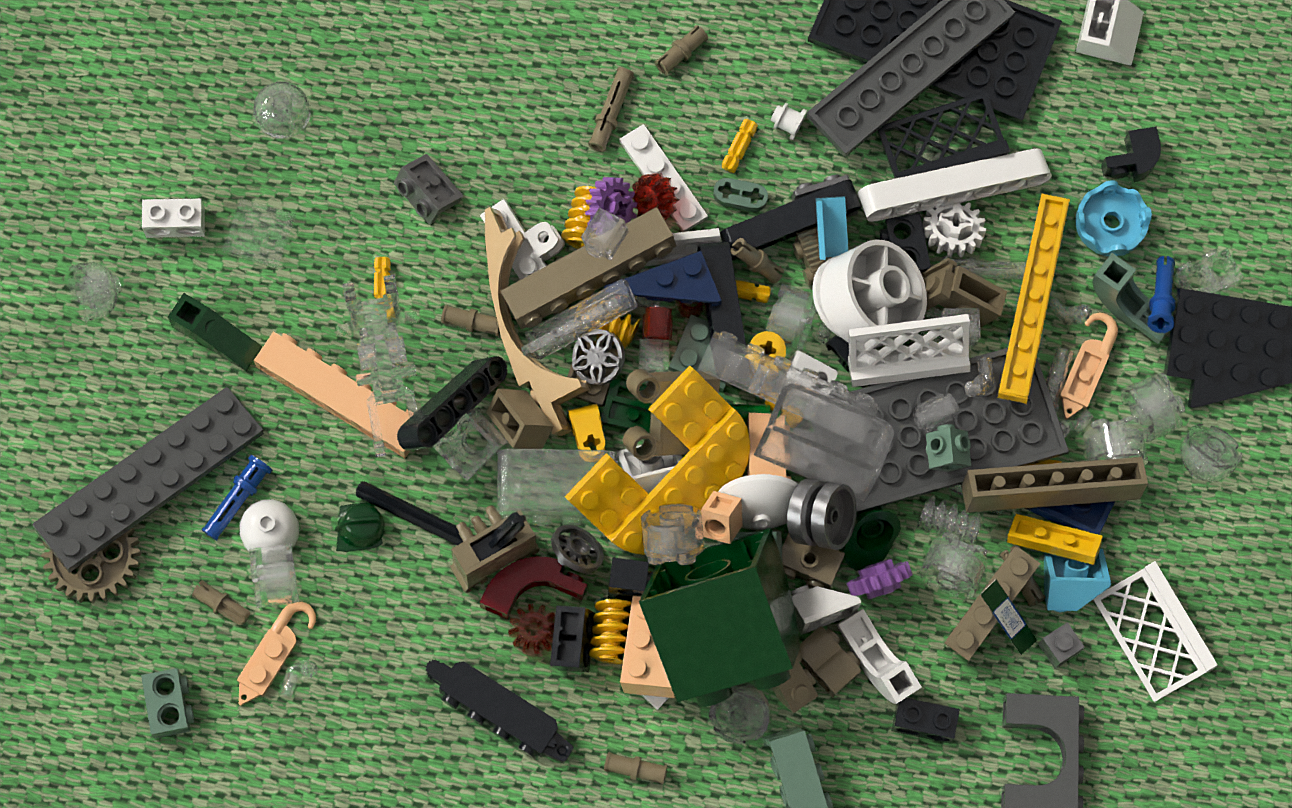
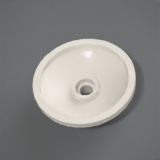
(763, 499)

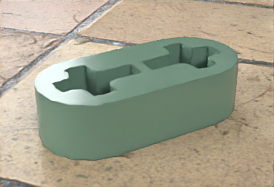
(740, 201)

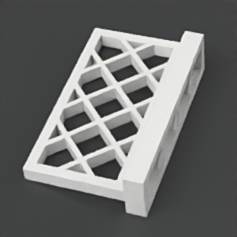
(917, 361)
(1177, 618)

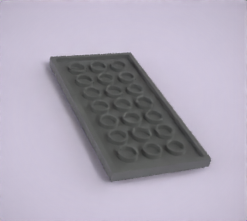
(998, 430)

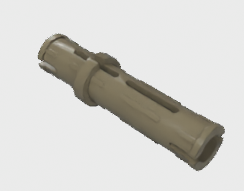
(607, 119)

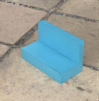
(831, 226)

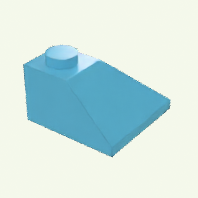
(1073, 583)

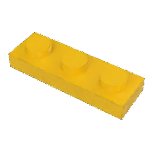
(1054, 539)

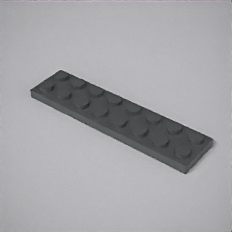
(905, 69)
(147, 479)

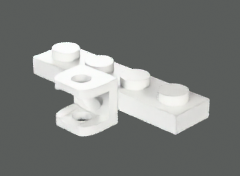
(534, 249)

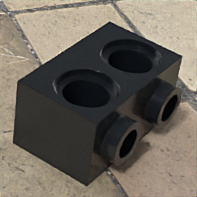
(915, 244)
(628, 578)
(572, 639)
(925, 720)

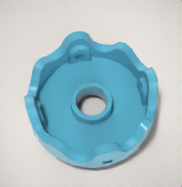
(1125, 206)

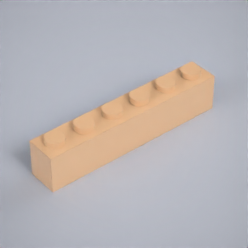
(328, 388)

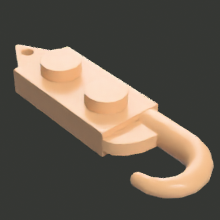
(1088, 367)
(271, 653)

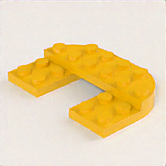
(716, 456)

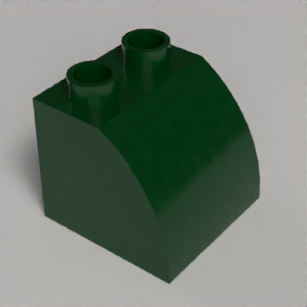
(723, 619)

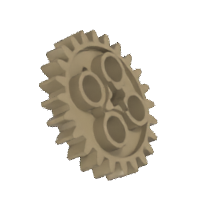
(110, 571)

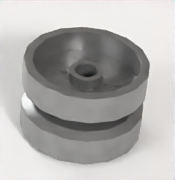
(821, 514)

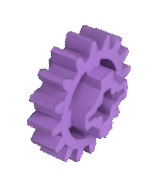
(612, 196)
(879, 578)

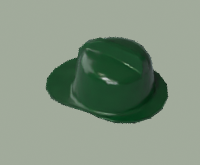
(359, 527)
(871, 538)

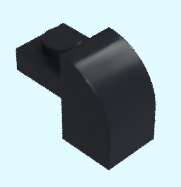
(1142, 154)

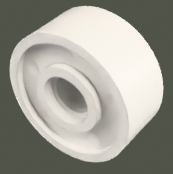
(872, 288)

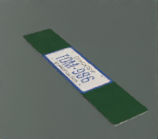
(1008, 617)

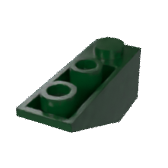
(213, 332)

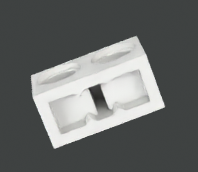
(173, 218)

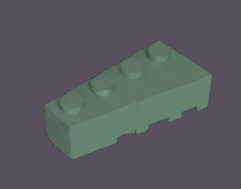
(796, 769)

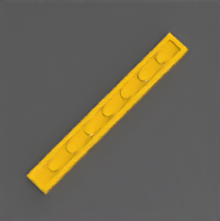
(1033, 299)

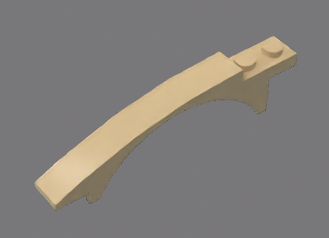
(548, 387)

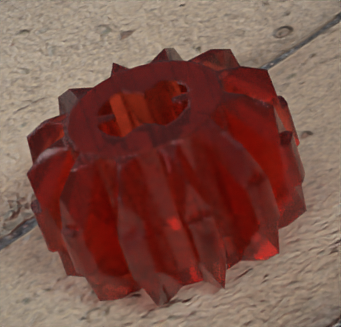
(654, 192)
(524, 624)

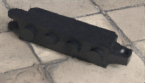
(500, 708)

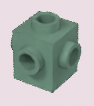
(948, 448)

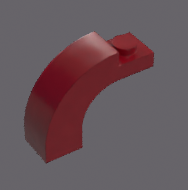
(523, 575)

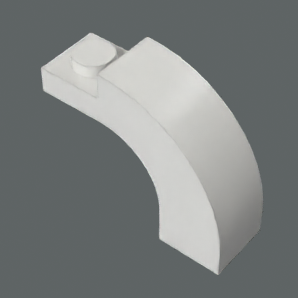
(884, 670)

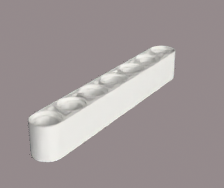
(954, 185)

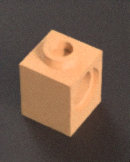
(722, 517)

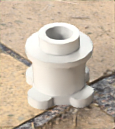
(788, 119)

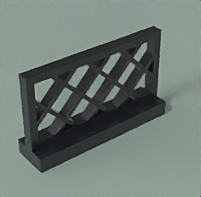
(981, 152)

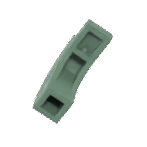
(1122, 297)

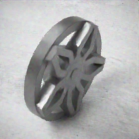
(598, 357)
(577, 549)

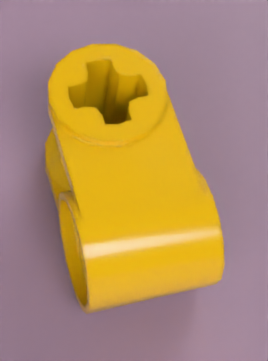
(587, 427)

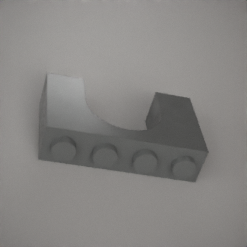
(1060, 719)

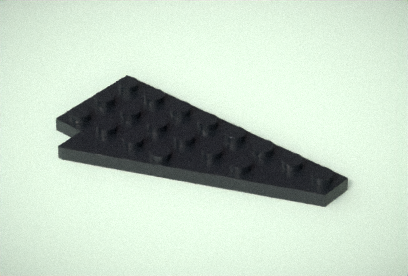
(1228, 346)

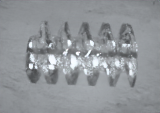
(949, 520)

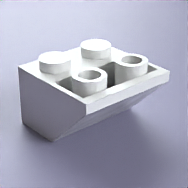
(1110, 30)

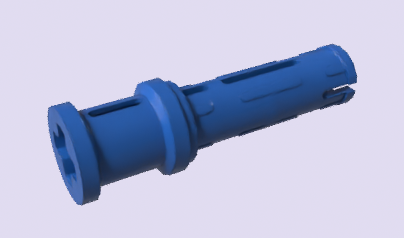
(1162, 302)
(215, 528)

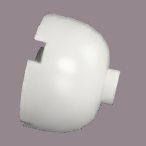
(268, 524)

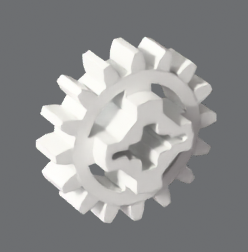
(954, 229)

